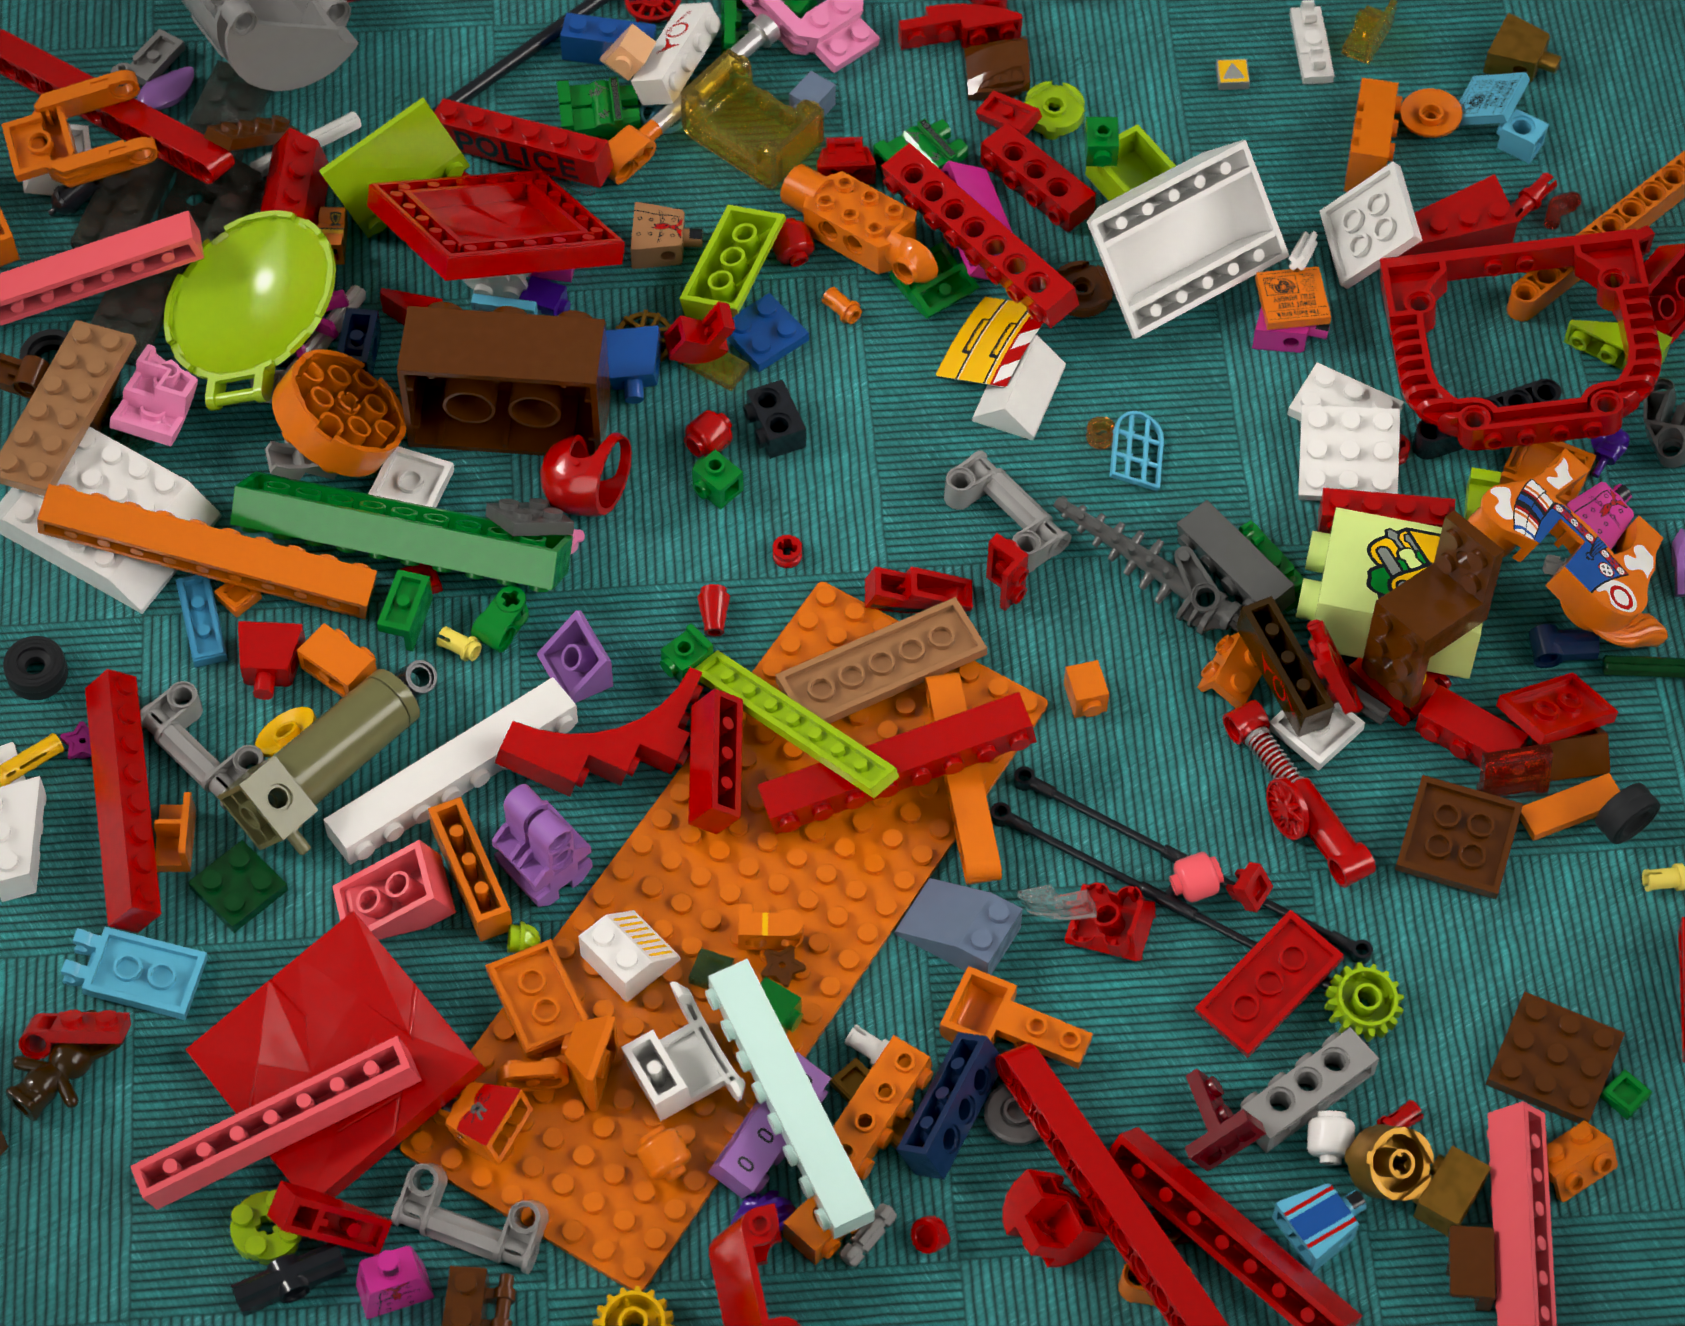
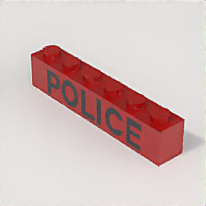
(526, 143)

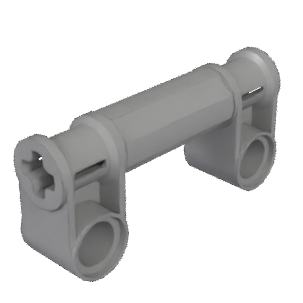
(980, 477)
(169, 732)
(466, 1232)

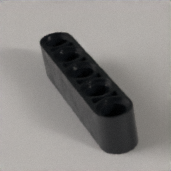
(1442, 444)

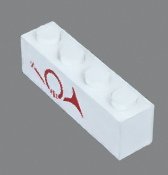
(676, 53)

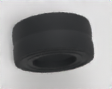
(38, 685)
(1627, 813)

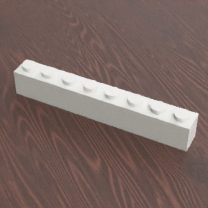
(443, 774)

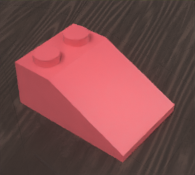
(398, 892)

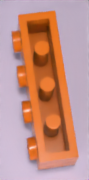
(880, 1102)

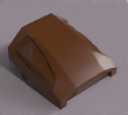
(998, 67)

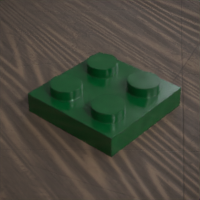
(238, 886)

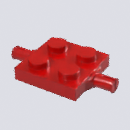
(1333, 668)

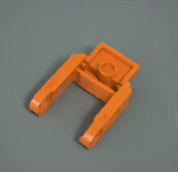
(46, 143)

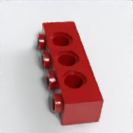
(1037, 177)

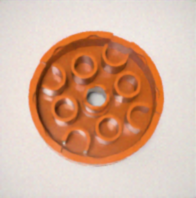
(338, 413)

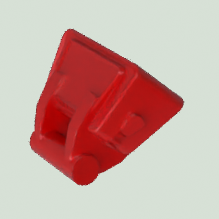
(849, 156)

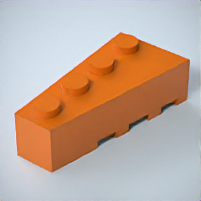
(1372, 130)

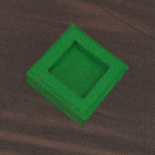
(1626, 1094)

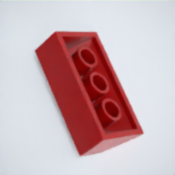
(295, 177)

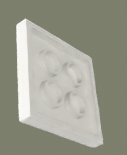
(1370, 225)
(1348, 450)

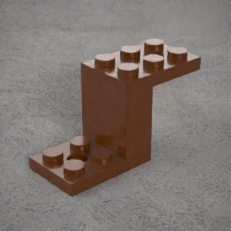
(1432, 609)

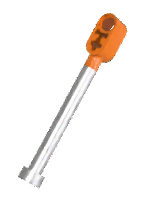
(635, 147)

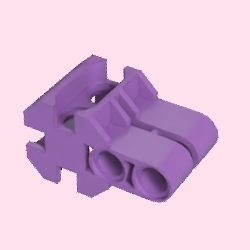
(539, 847)

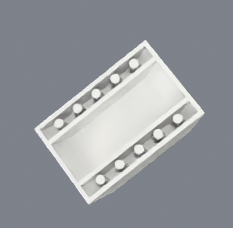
(1187, 236)
(122, 476)

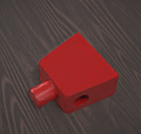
(269, 655)

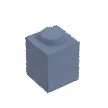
(816, 89)

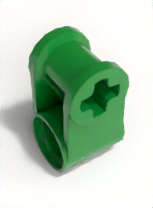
(502, 619)

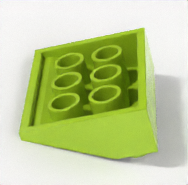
(403, 149)

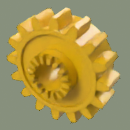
(634, 1308)

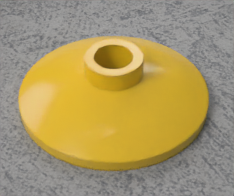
(284, 729)

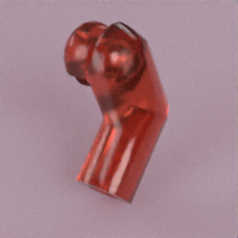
(1561, 206)

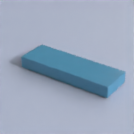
(201, 620)

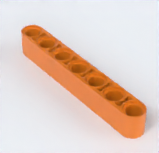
(965, 791)

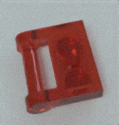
(1516, 770)

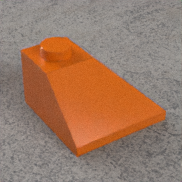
(590, 1056)

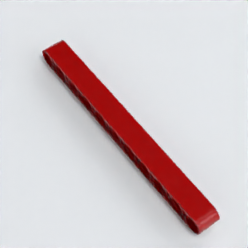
(128, 119)
(1106, 1189)

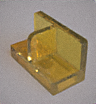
(1369, 32)

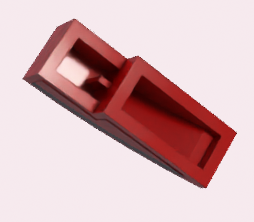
(914, 590)

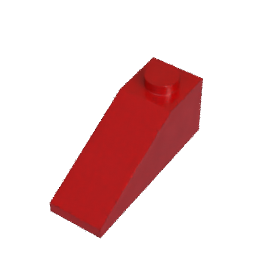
(327, 1219)

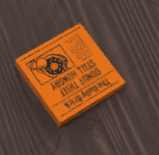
(1293, 298)

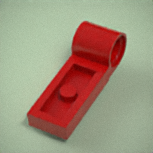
(72, 1027)

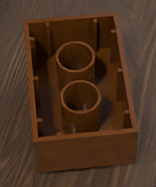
(502, 379)

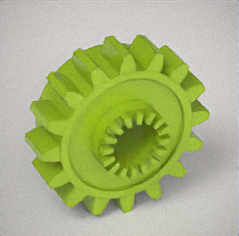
(1374, 987)

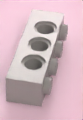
(1329, 1086)

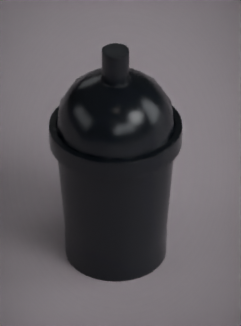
(68, 200)

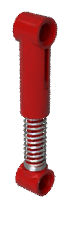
(1345, 857)

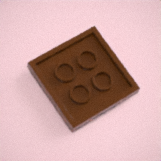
(1459, 837)
(1555, 1058)

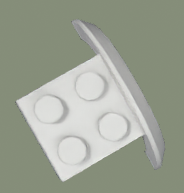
(682, 1064)

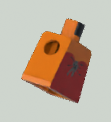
(487, 1118)

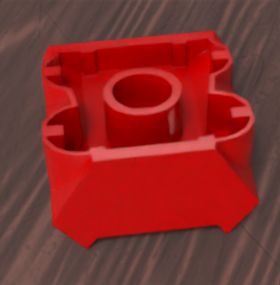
(1120, 923)

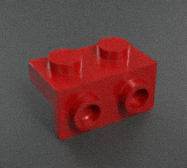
(1007, 569)

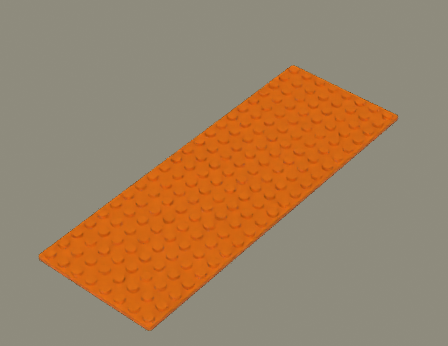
(843, 877)

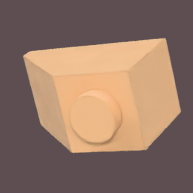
(628, 52)

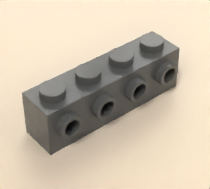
(1233, 558)

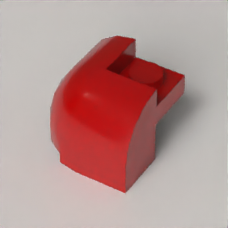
(1050, 1219)

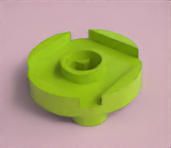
(1056, 122)
(258, 1245)

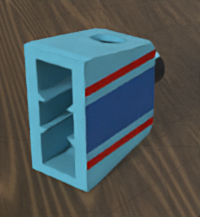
(1319, 1222)

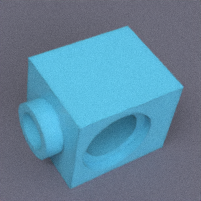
(1522, 135)

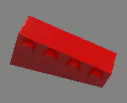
(1466, 220)

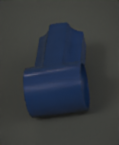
(1554, 646)

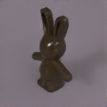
(48, 1078)

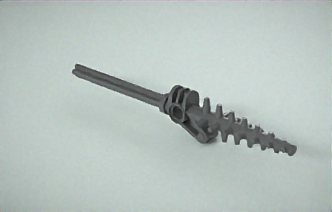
(1186, 580)

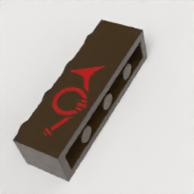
(1285, 666)

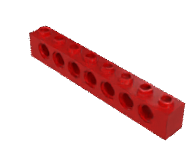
(1014, 255)

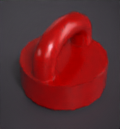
(929, 1234)

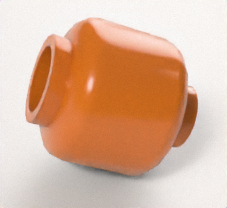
(663, 1153)

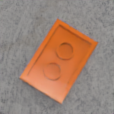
(537, 997)

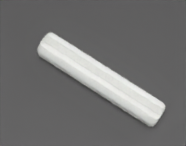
(1303, 251)

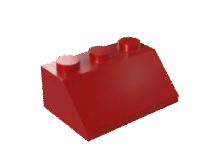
(1667, 288)

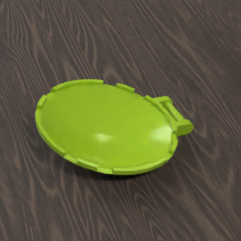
(249, 303)

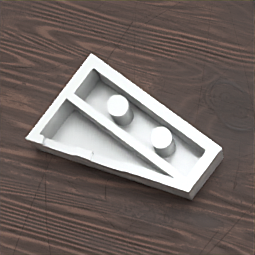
(20, 837)

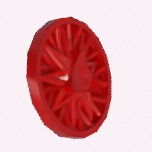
(1287, 808)

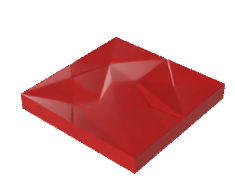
(494, 224)
(317, 1014)

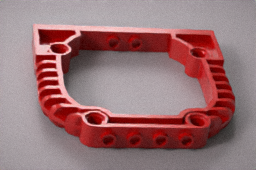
(1604, 259)

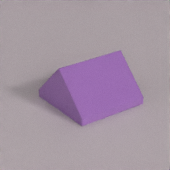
(577, 659)

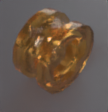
(1095, 426)

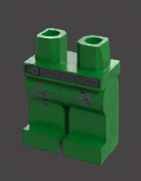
(597, 107)
(928, 140)

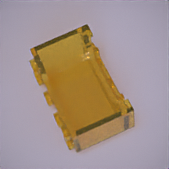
(747, 123)

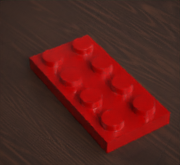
(1269, 983)

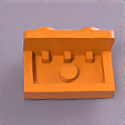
(1231, 671)
(1579, 1159)

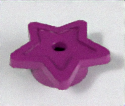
(72, 739)

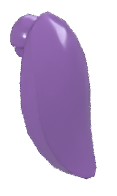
(167, 89)

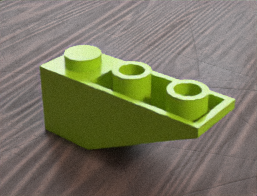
(1604, 341)

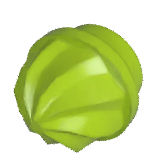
(522, 937)

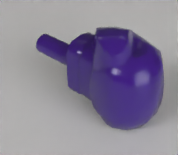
(1609, 449)

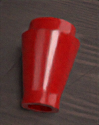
(713, 607)

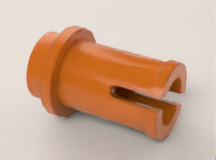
(847, 310)

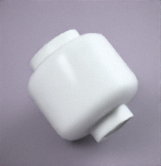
(1330, 1136)

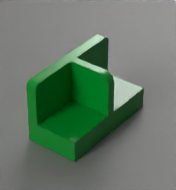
(406, 607)

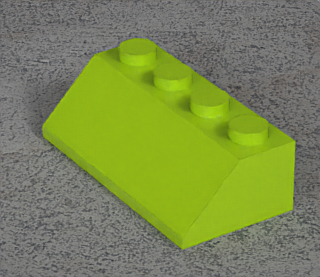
(731, 260)

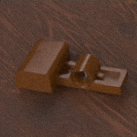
(24, 376)

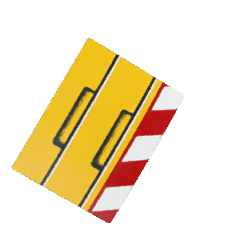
(990, 343)

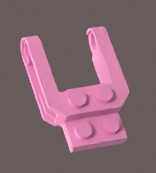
(828, 30)

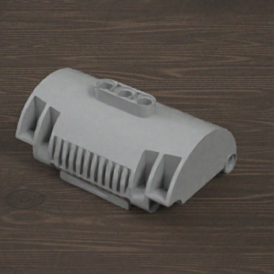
(277, 41)

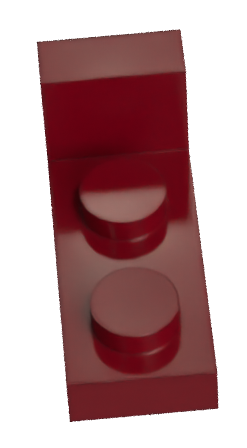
(1226, 1131)

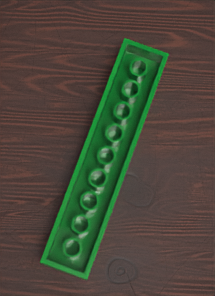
(398, 531)

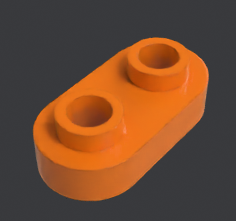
(533, 1076)

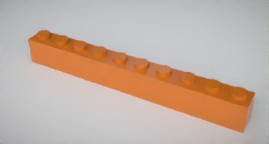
(206, 550)

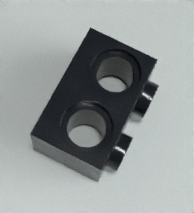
(780, 417)

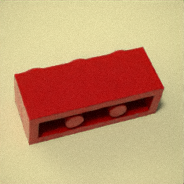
(1465, 727)

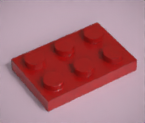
(1556, 708)

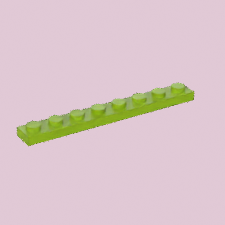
(799, 725)

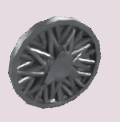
(1007, 1120)

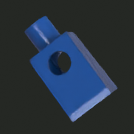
(634, 360)

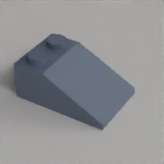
(961, 925)

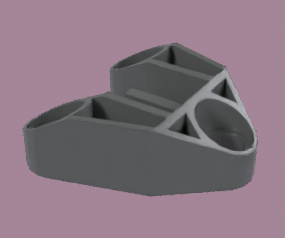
(1657, 418)

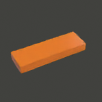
(1567, 807)

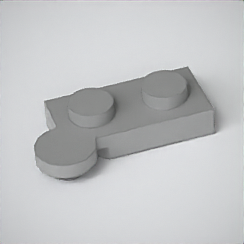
(154, 57)

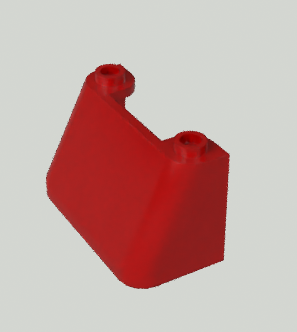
(734, 1265)

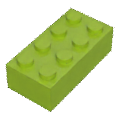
(1137, 163)

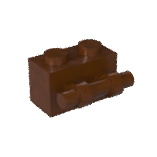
(471, 1293)

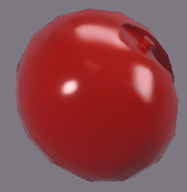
(573, 477)

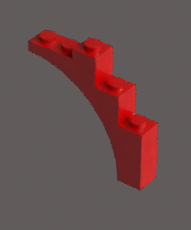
(566, 759)

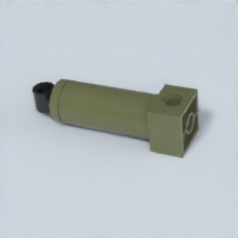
(284, 790)

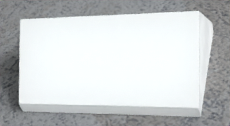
(1026, 397)

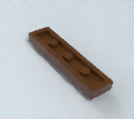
(248, 133)

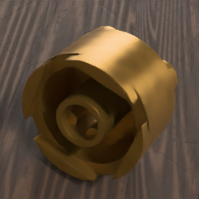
(1390, 1162)

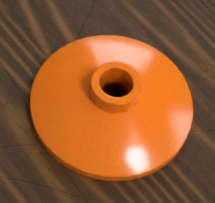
(1431, 113)

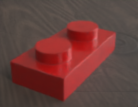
(1000, 109)

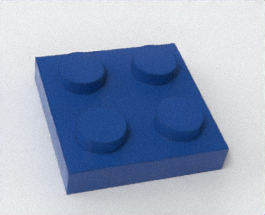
(766, 332)

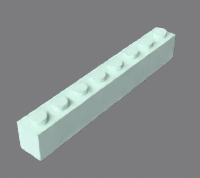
(791, 1100)

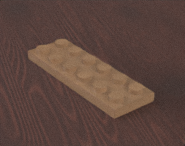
(63, 406)
(884, 662)

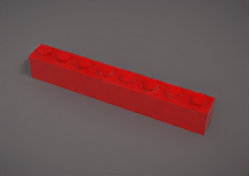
(917, 754)
(122, 801)
(1228, 1234)

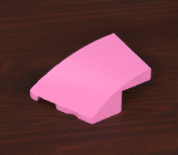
(155, 399)

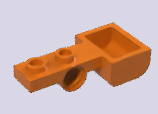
(988, 1008)

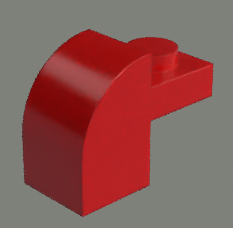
(700, 340)

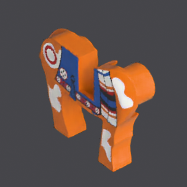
(1594, 585)

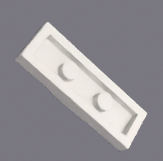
(1311, 43)

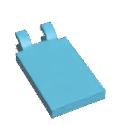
(136, 971)

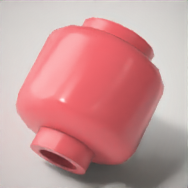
(1196, 877)

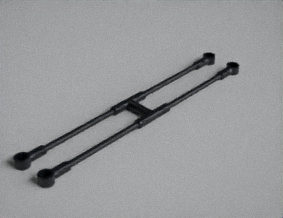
(1166, 899)

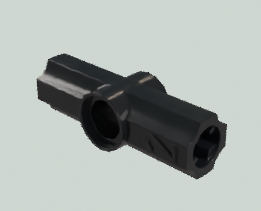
(288, 1278)

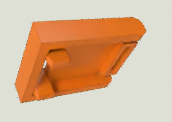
(1531, 460)

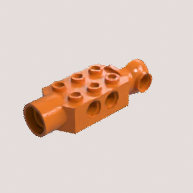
(860, 223)

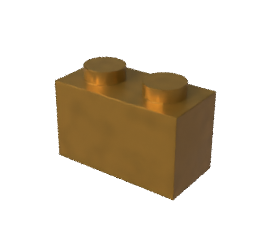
(1451, 1191)

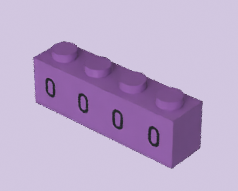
(755, 1146)

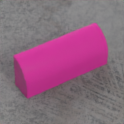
(980, 187)

